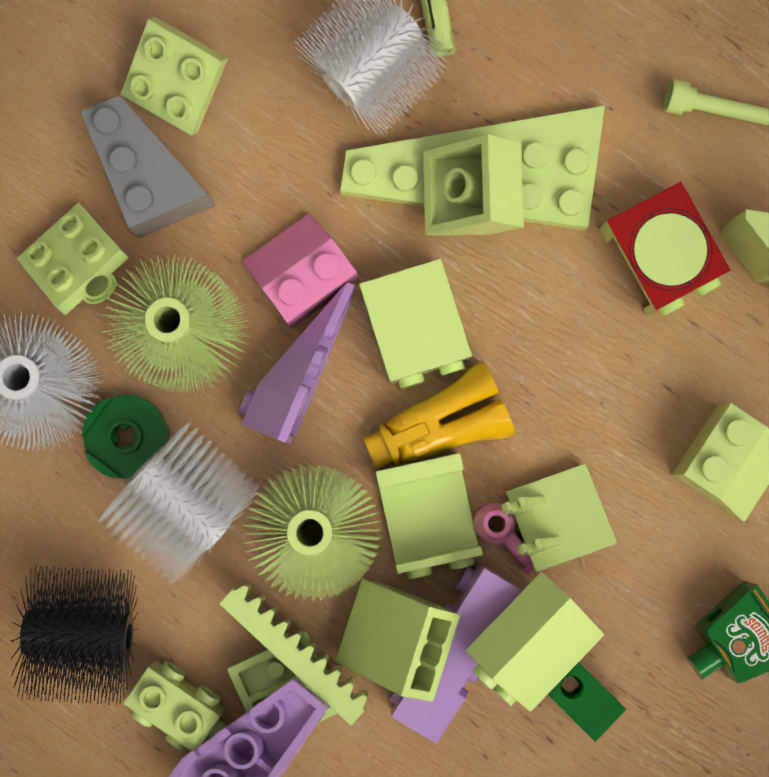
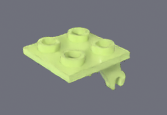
(559, 518)

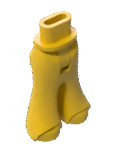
(418, 430)

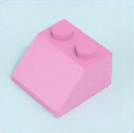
(300, 270)

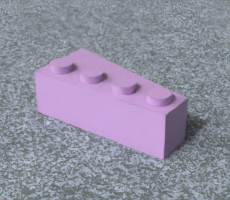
(479, 603)

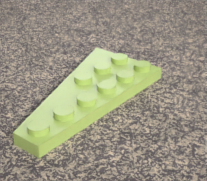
(556, 166)

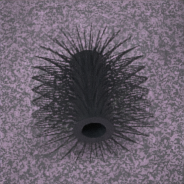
(76, 634)

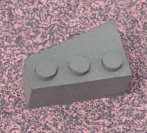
(141, 170)

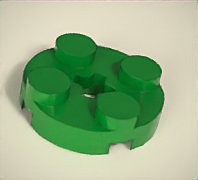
(122, 412)

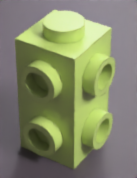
(175, 706)

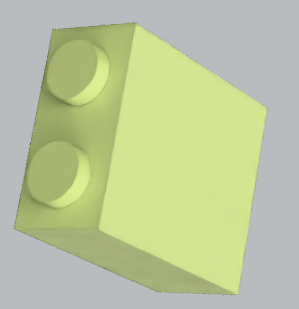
(416, 323)
(397, 640)
(533, 644)

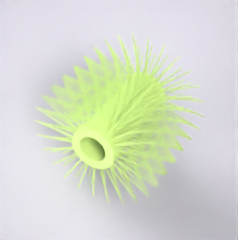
(163, 318)
(300, 550)

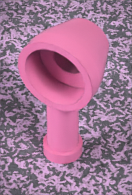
(505, 536)

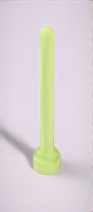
(684, 98)

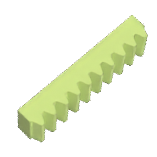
(293, 655)

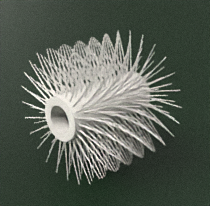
(370, 58)
(34, 384)
(179, 503)

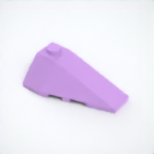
(288, 387)
(260, 740)

